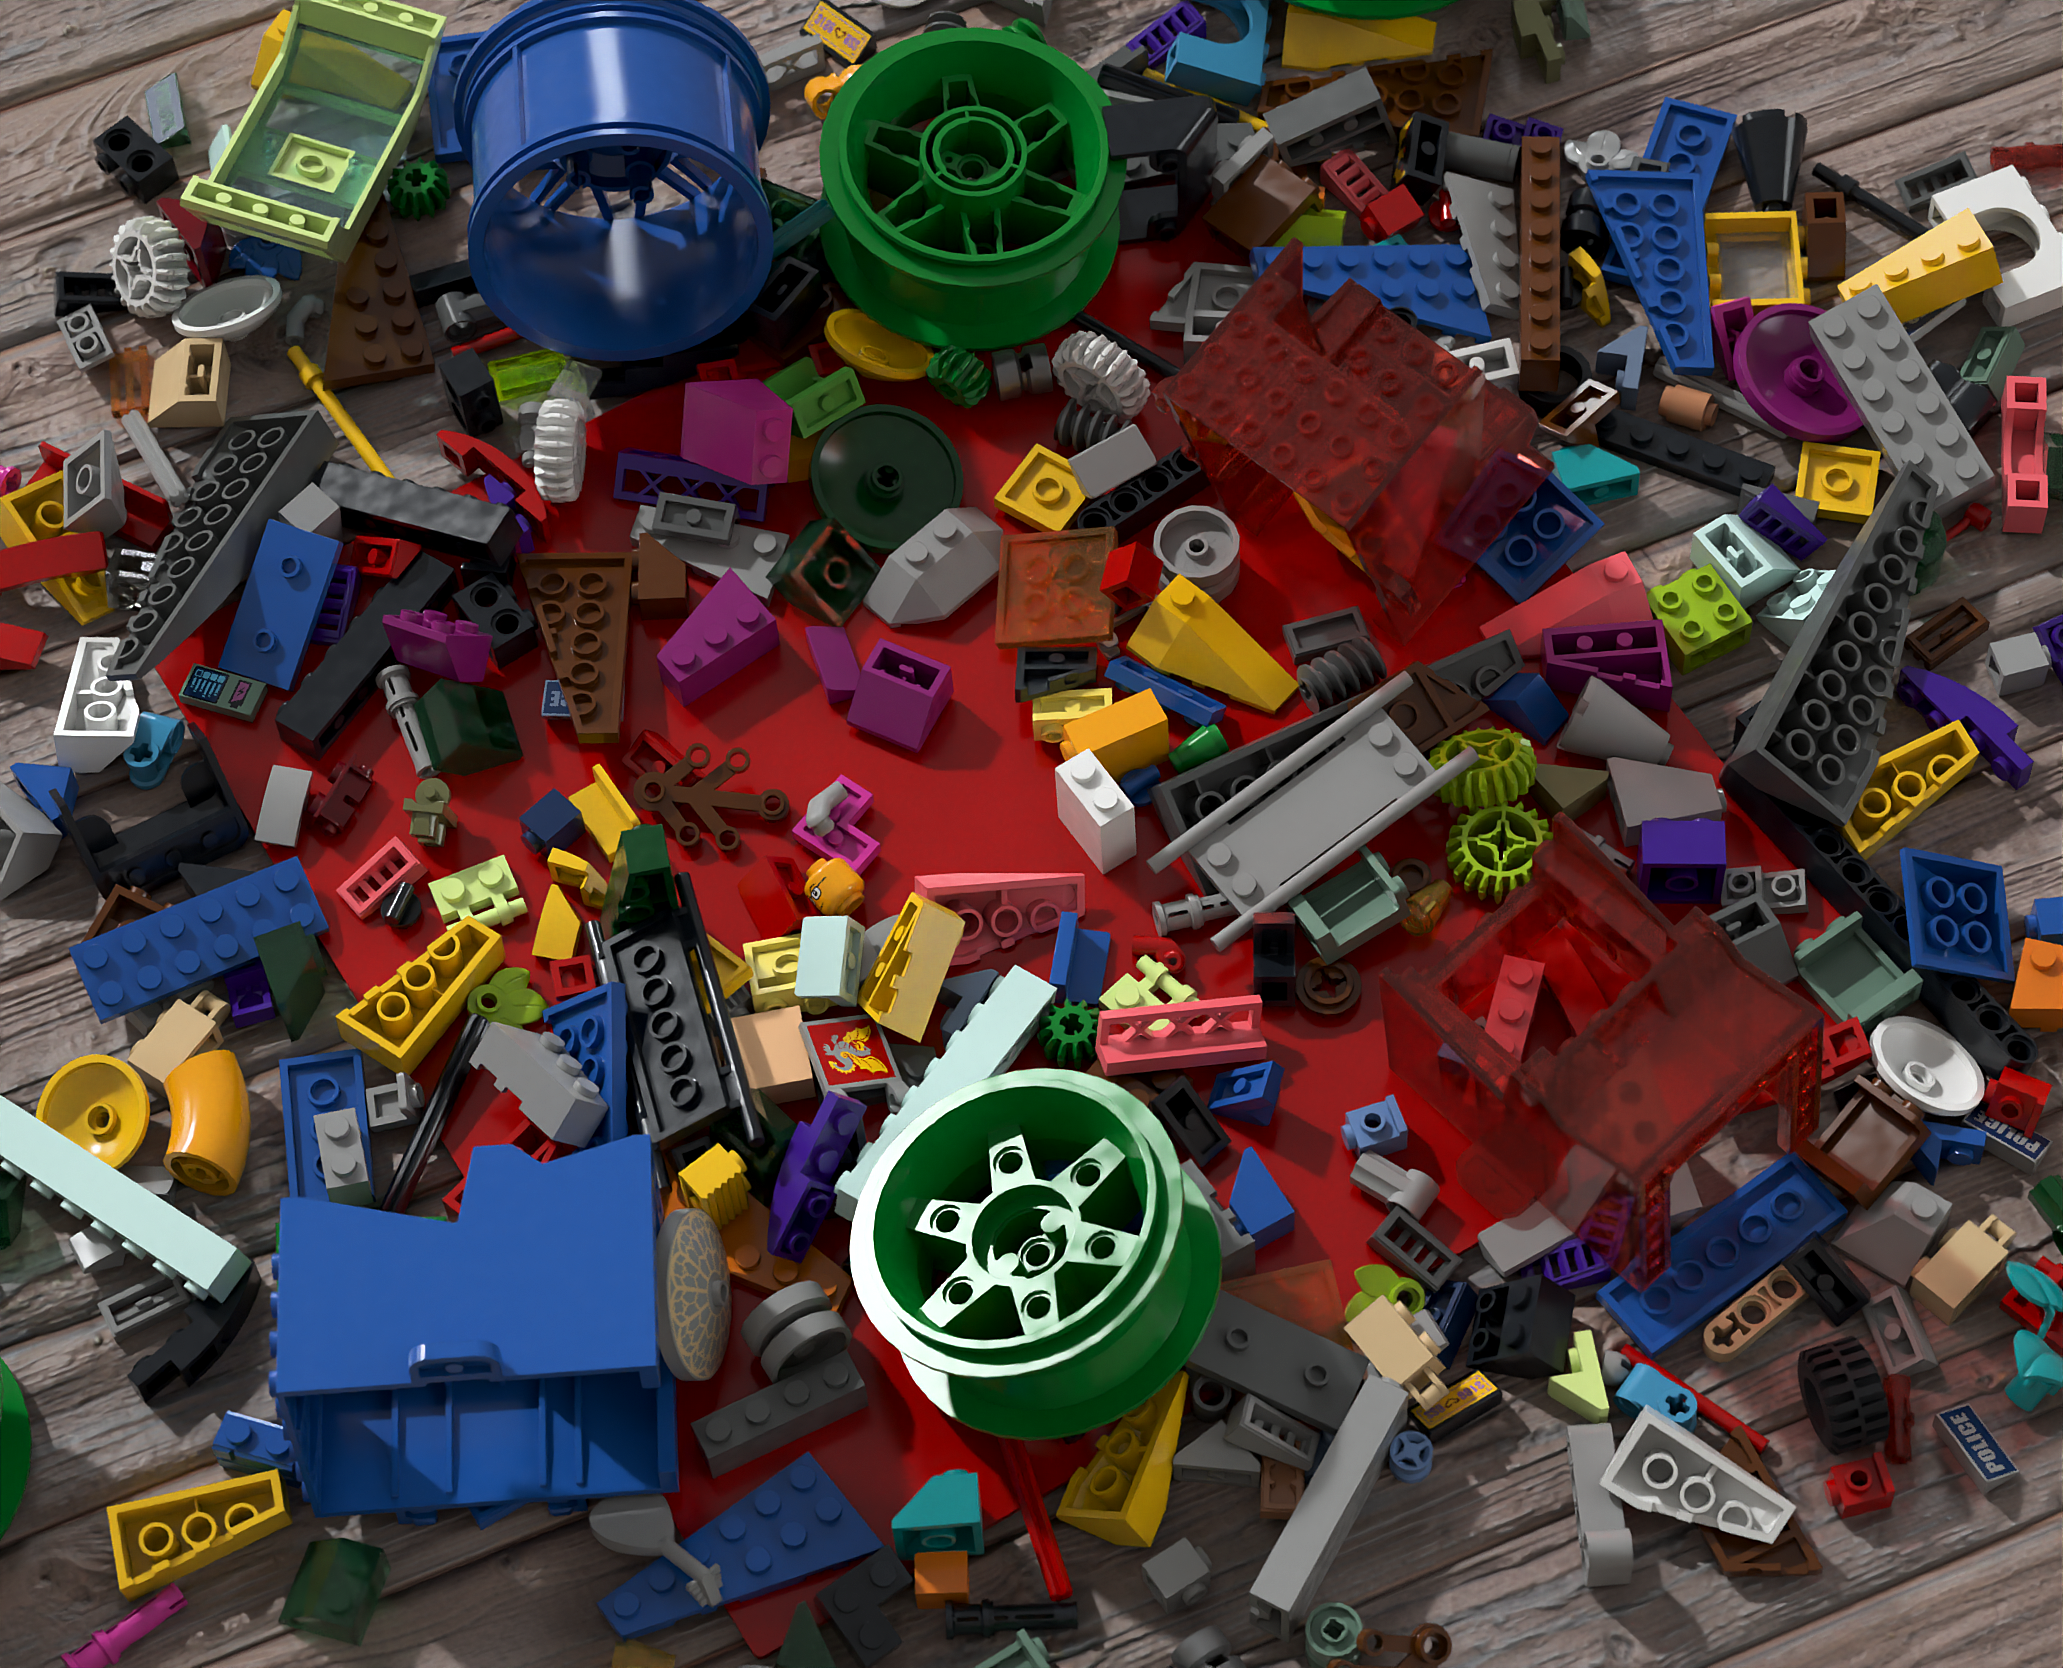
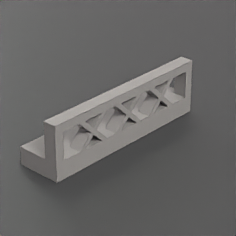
(793, 61)

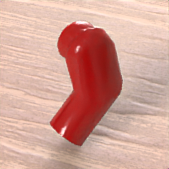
(1162, 950)

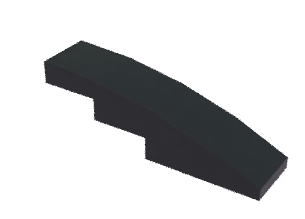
(664, 370)

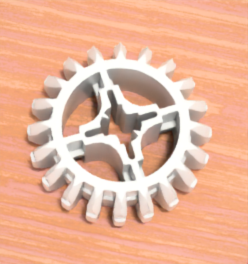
(149, 267)
(1101, 375)
(560, 450)

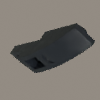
(197, 1347)

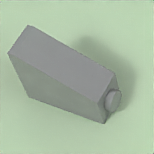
(1657, 791)

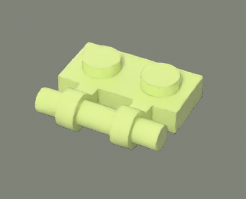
(476, 889)
(1132, 994)

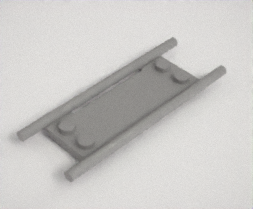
(1314, 816)

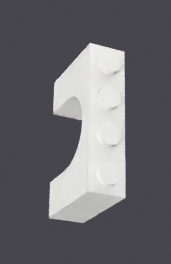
(2007, 204)

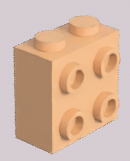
(774, 1054)

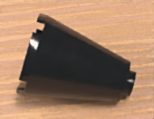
(1771, 156)

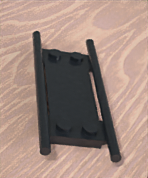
(671, 1049)

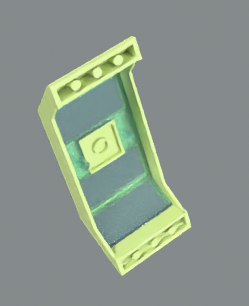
(324, 126)

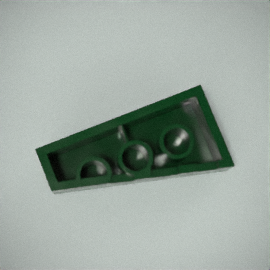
(639, 880)

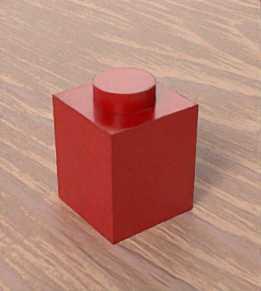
(1390, 215)
(1131, 576)

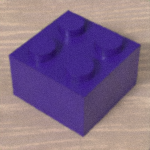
(1681, 861)

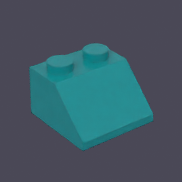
(941, 1517)

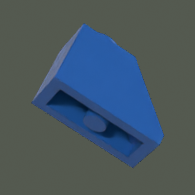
(1259, 1203)

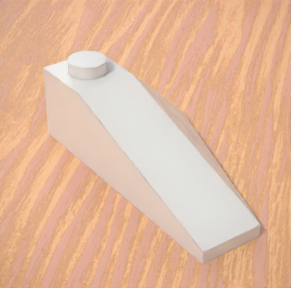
(96, 714)
(1681, 1476)

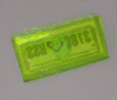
(526, 373)

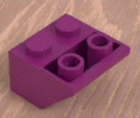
(439, 645)
(900, 695)

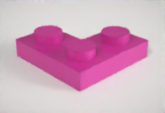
(845, 839)

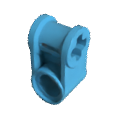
(153, 749)
(1650, 1387)

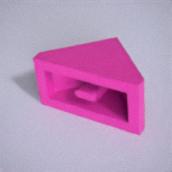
(1726, 326)

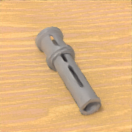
(400, 706)
(1192, 910)

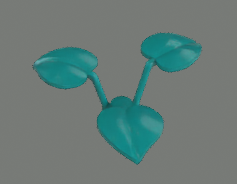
(2038, 1366)

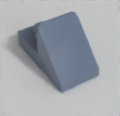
(1625, 360)
(961, 996)

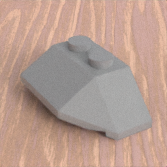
(937, 569)

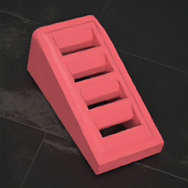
(1342, 169)
(383, 859)

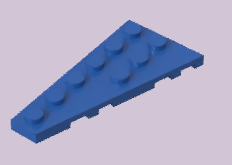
(1662, 246)
(1424, 278)
(596, 1037)
(762, 1544)

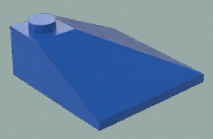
(1539, 540)
(1957, 915)

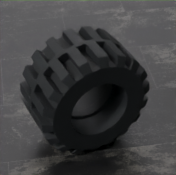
(1843, 1395)

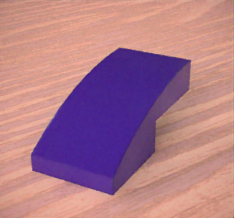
(249, 995)

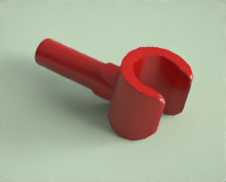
(1975, 515)

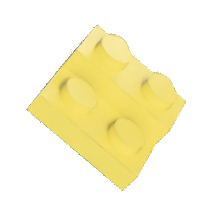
(775, 973)

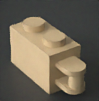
(177, 1037)
(1961, 1267)
(1398, 1350)

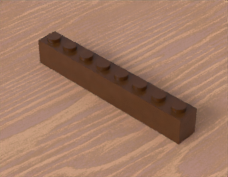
(1539, 264)

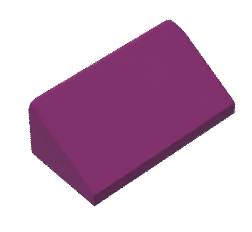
(833, 661)

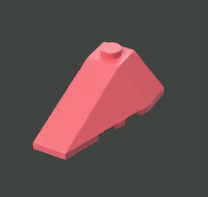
(1591, 596)
(1003, 906)

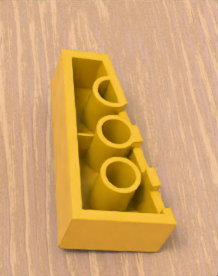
(1908, 784)
(190, 1528)

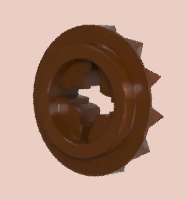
(1339, 972)

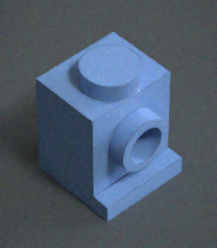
(1384, 1139)

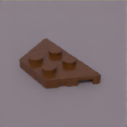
(1428, 708)
(1750, 1557)

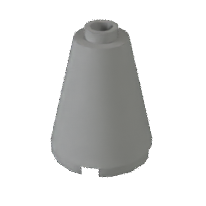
(1610, 727)

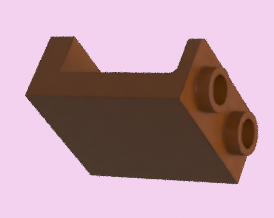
(1261, 206)
(1867, 1142)

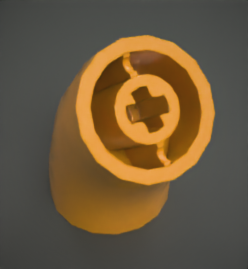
(208, 1123)

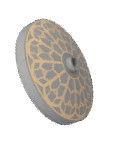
(692, 1294)

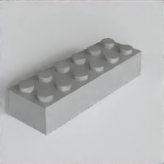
(1900, 398)

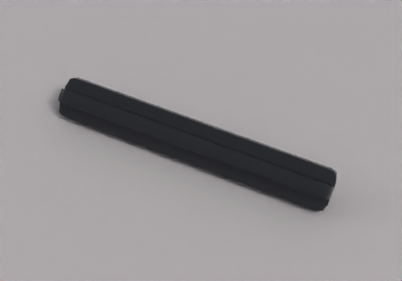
(1142, 86)

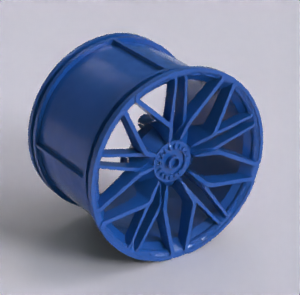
(612, 102)

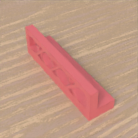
(1179, 1043)

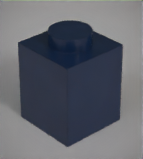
(551, 824)

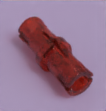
(2027, 156)
(1898, 1443)

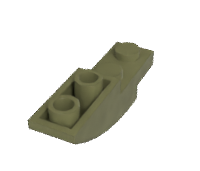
(1534, 36)

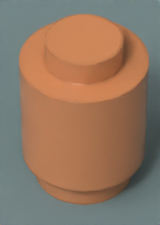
(1688, 407)

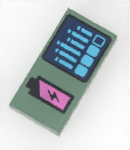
(223, 692)

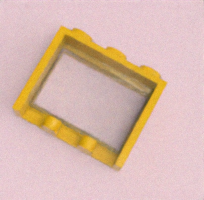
(1755, 258)

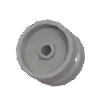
(1200, 547)
(795, 1330)

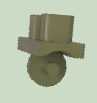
(431, 813)

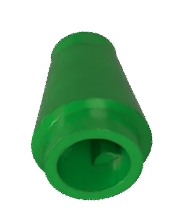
(1198, 749)

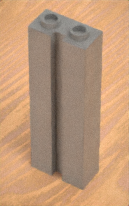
(1328, 1508)

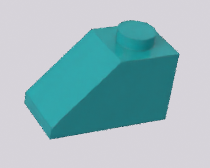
(1595, 474)

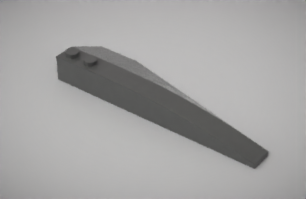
(238, 486)
(1829, 698)
(1203, 789)

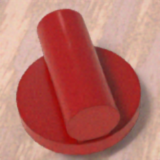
(1440, 215)

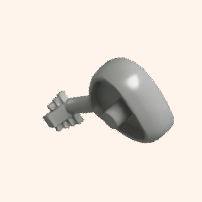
(646, 1528)

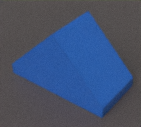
(1529, 706)
(39, 779)

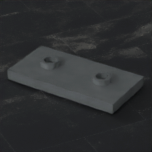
(1279, 1363)

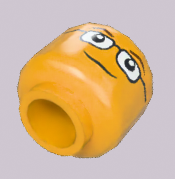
(834, 887)

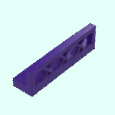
(674, 465)

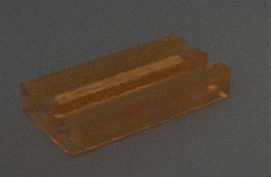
(128, 357)

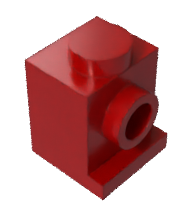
(2016, 1100)
(1858, 1500)

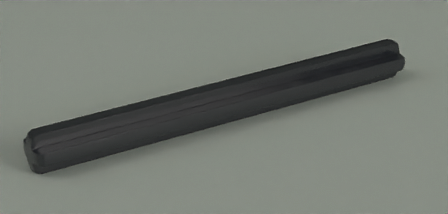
(434, 1116)

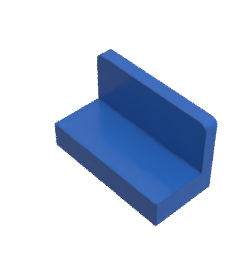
(1079, 962)

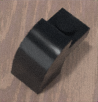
(1274, 958)

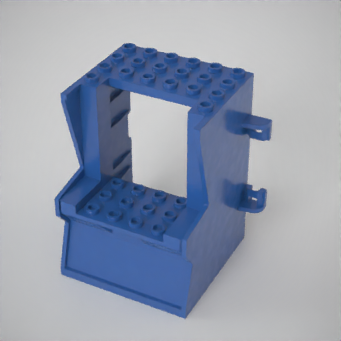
(481, 1349)

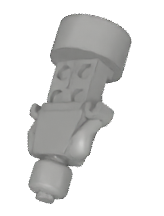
(527, 421)

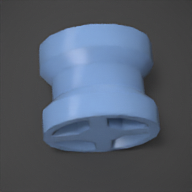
(1410, 1446)

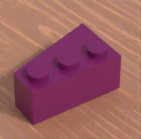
(717, 640)
(1622, 655)

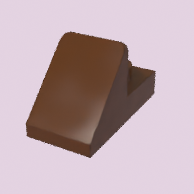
(1580, 412)

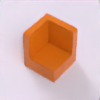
(941, 1578)

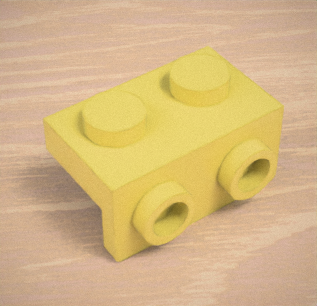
(1064, 707)

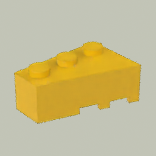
(912, 967)

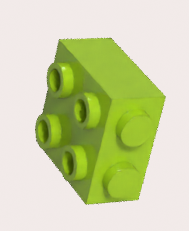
(1699, 618)

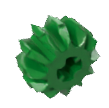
(419, 189)
(959, 376)
(1057, 1030)

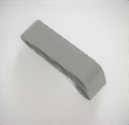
(1601, 1529)

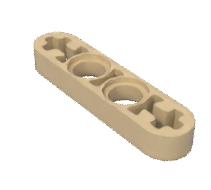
(1759, 1296)

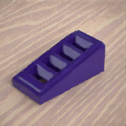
(1180, 18)
(1773, 514)
(344, 583)
(1583, 1277)

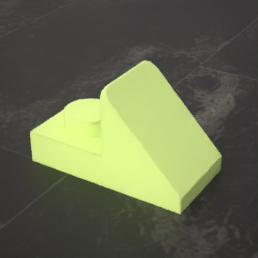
(1583, 1387)

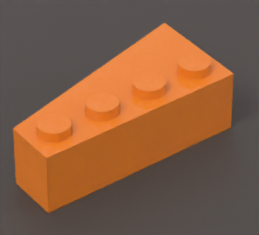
(2039, 987)

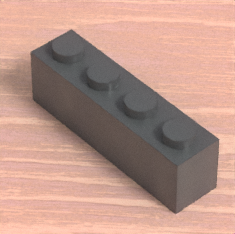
(779, 1414)

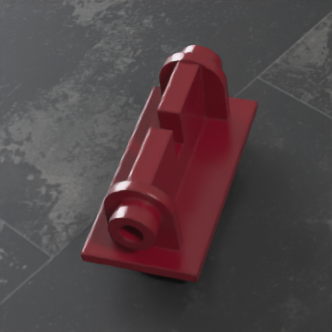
(331, 810)

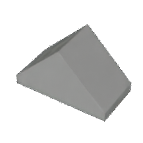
(1216, 1461)

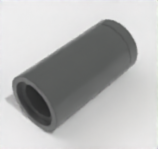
(1482, 157)

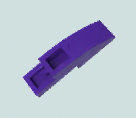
(1991, 730)
(803, 1183)

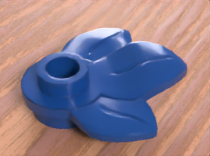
(266, 259)

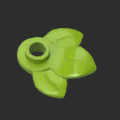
(513, 1001)
(1380, 1280)

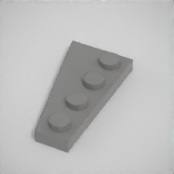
(1489, 239)

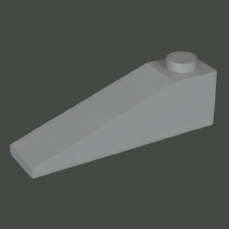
(26, 841)

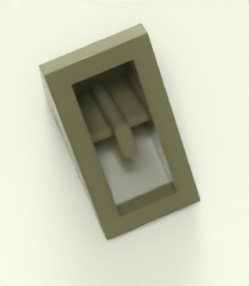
(1568, 789)

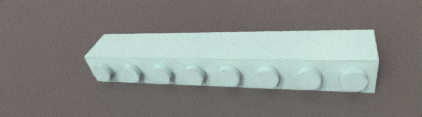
(982, 1050)
(118, 1205)

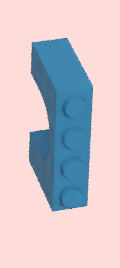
(1219, 69)

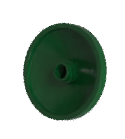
(887, 448)

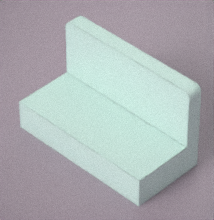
(830, 959)

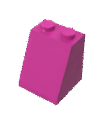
(737, 430)

